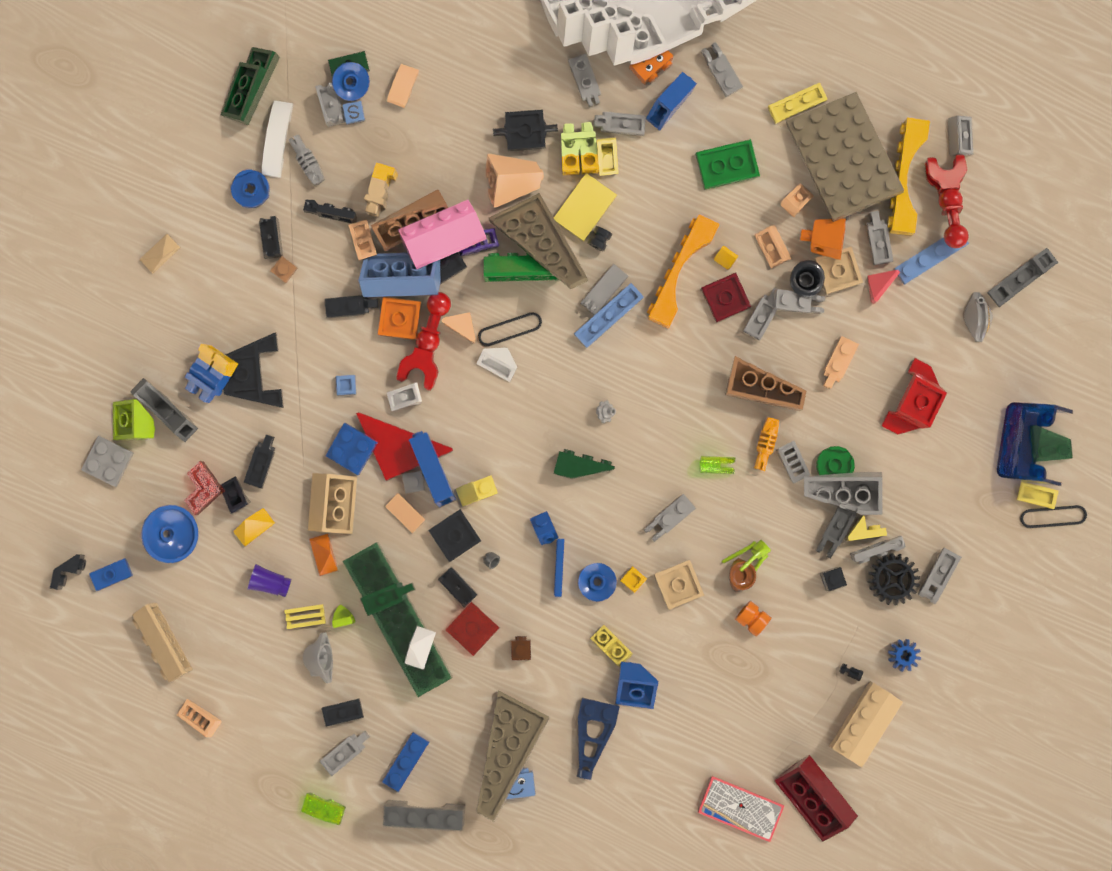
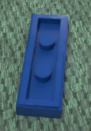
(559, 568)

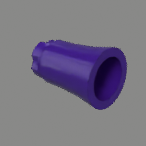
(268, 581)

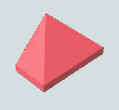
(879, 283)

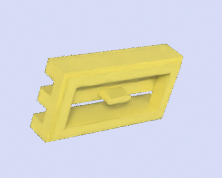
(289, 619)

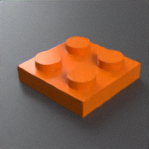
(399, 318)

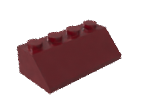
(816, 798)

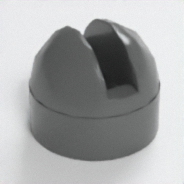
(491, 560)

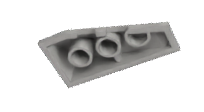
(852, 491)

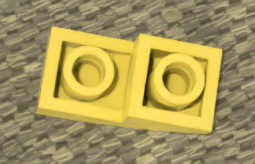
(611, 645)

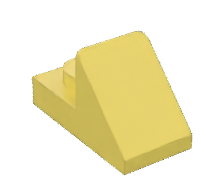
(607, 156)
(476, 491)
(860, 531)

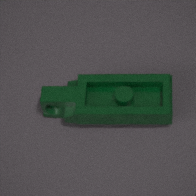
(386, 597)

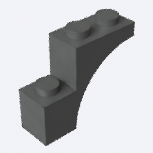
(164, 409)

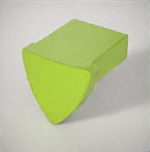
(342, 617)

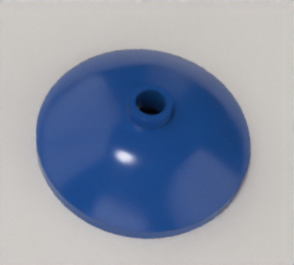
(181, 534)

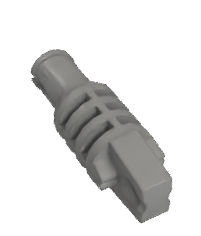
(307, 161)

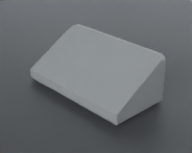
(960, 135)

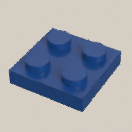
(351, 449)

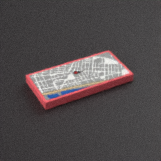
(741, 808)

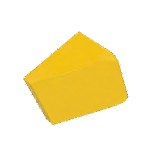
(725, 257)

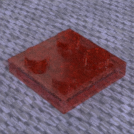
(472, 628)

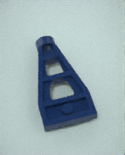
(599, 712)

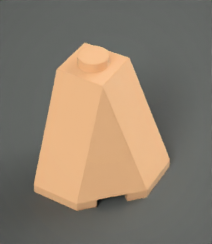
(511, 178)

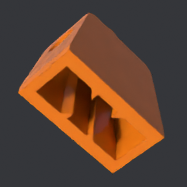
(826, 237)

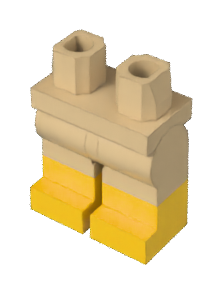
(378, 189)

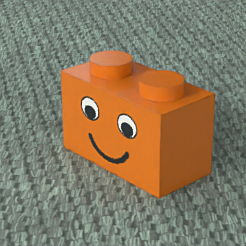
(648, 69)

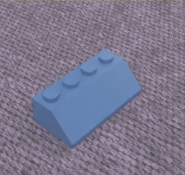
(396, 276)

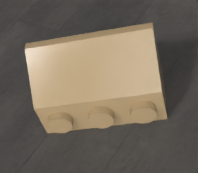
(332, 503)

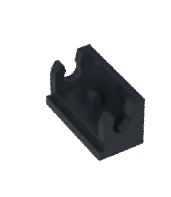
(271, 237)
(457, 587)

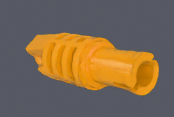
(766, 442)

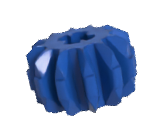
(910, 658)

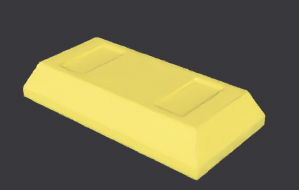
(1037, 495)

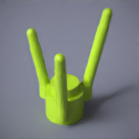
(758, 550)

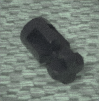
(852, 672)

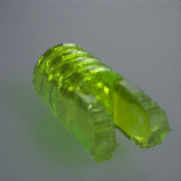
(712, 464)

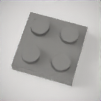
(107, 461)

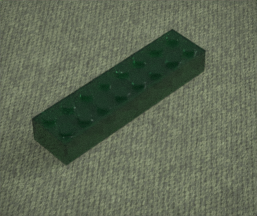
(398, 623)

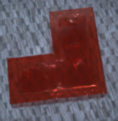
(207, 488)

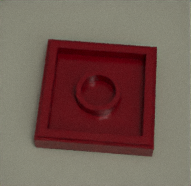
(726, 297)

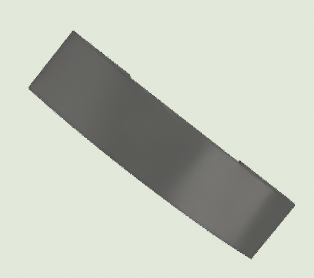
(1022, 277)

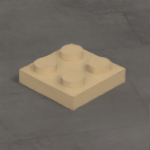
(840, 273)
(679, 584)

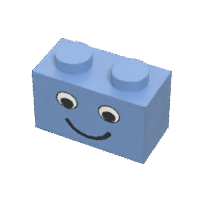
(524, 785)

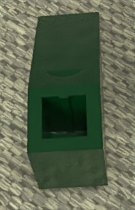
(573, 466)

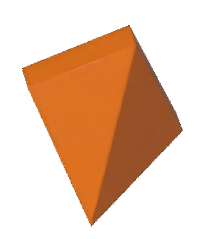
(323, 554)

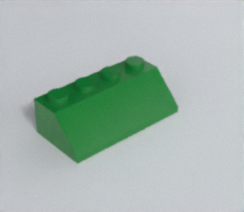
(514, 268)

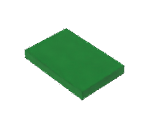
(727, 164)

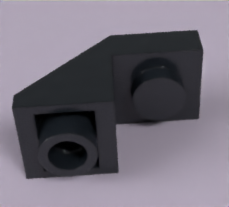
(73, 565)

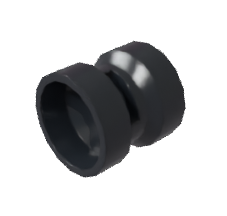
(599, 240)

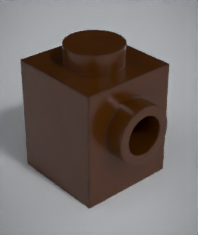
(521, 648)

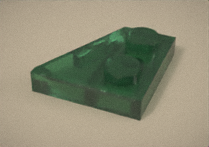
(1049, 445)

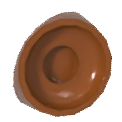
(743, 579)

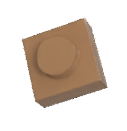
(284, 269)

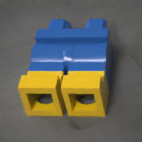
(210, 373)

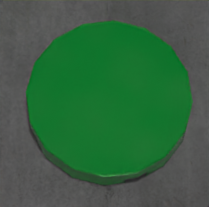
(835, 461)

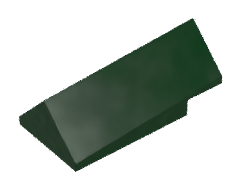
(249, 85)

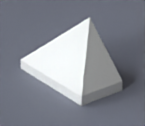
(498, 362)
(420, 647)

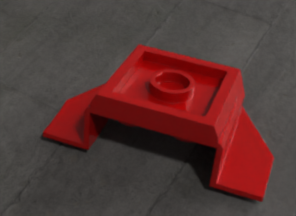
(919, 401)

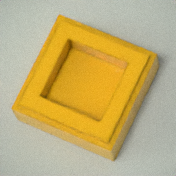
(633, 579)

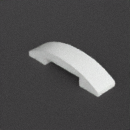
(276, 138)

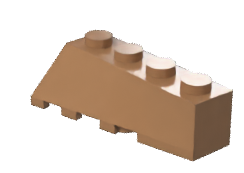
(388, 227)
(757, 385)

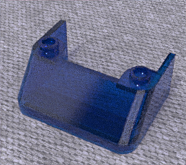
(1015, 450)

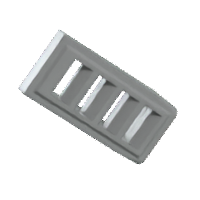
(781, 450)

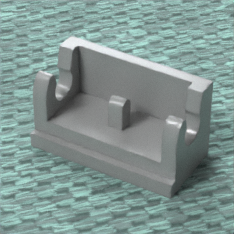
(330, 105)

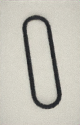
(513, 336)
(1055, 524)

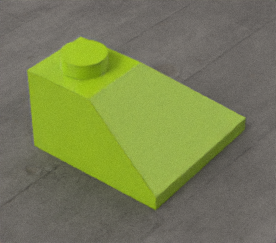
(131, 421)

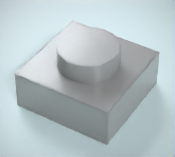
(413, 482)

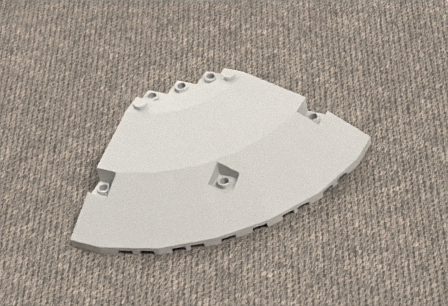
(634, 27)

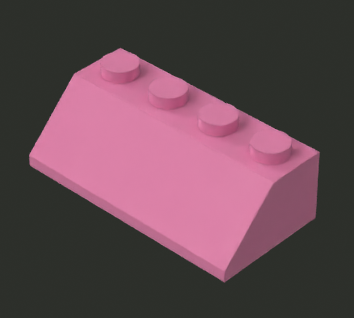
(442, 234)

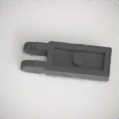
(837, 529)

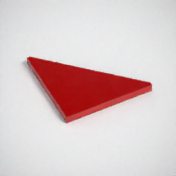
(393, 446)

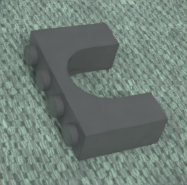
(401, 814)

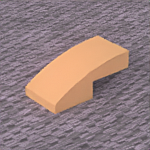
(402, 85)
(362, 240)

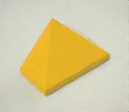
(253, 526)

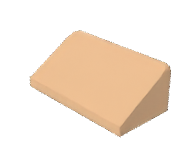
(772, 246)
(405, 513)

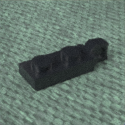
(330, 212)
(349, 306)
(260, 463)

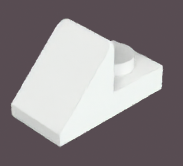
(404, 397)

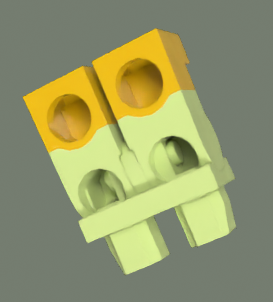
(579, 143)

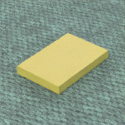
(585, 207)

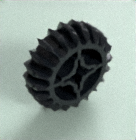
(899, 586)

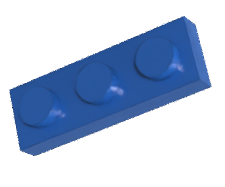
(405, 761)

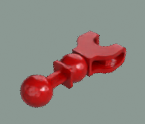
(950, 199)
(427, 342)

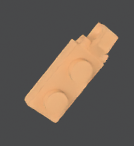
(839, 361)

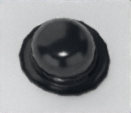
(807, 278)

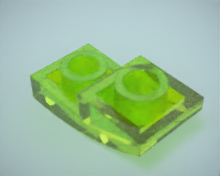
(323, 809)

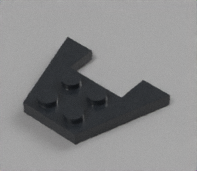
(247, 377)

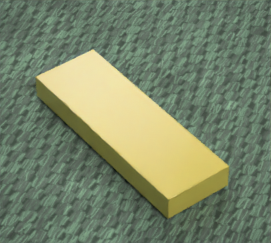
(797, 103)

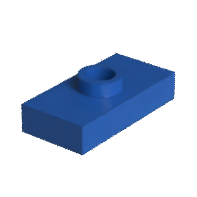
(111, 574)

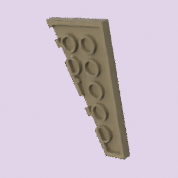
(537, 233)
(511, 741)

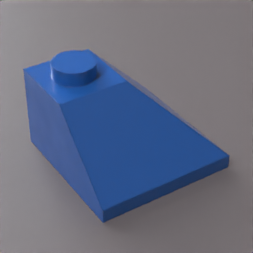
(636, 686)

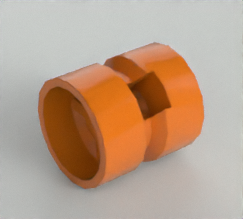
(753, 618)

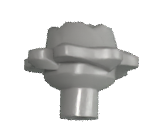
(605, 411)

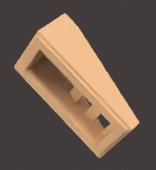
(214, 721)

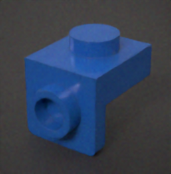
(544, 528)

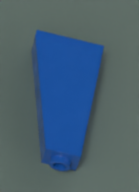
(432, 469)

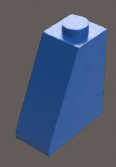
(671, 100)

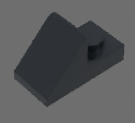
(234, 495)

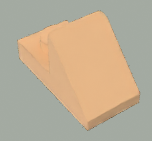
(796, 200)

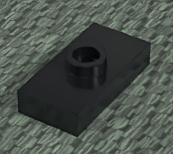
(342, 712)

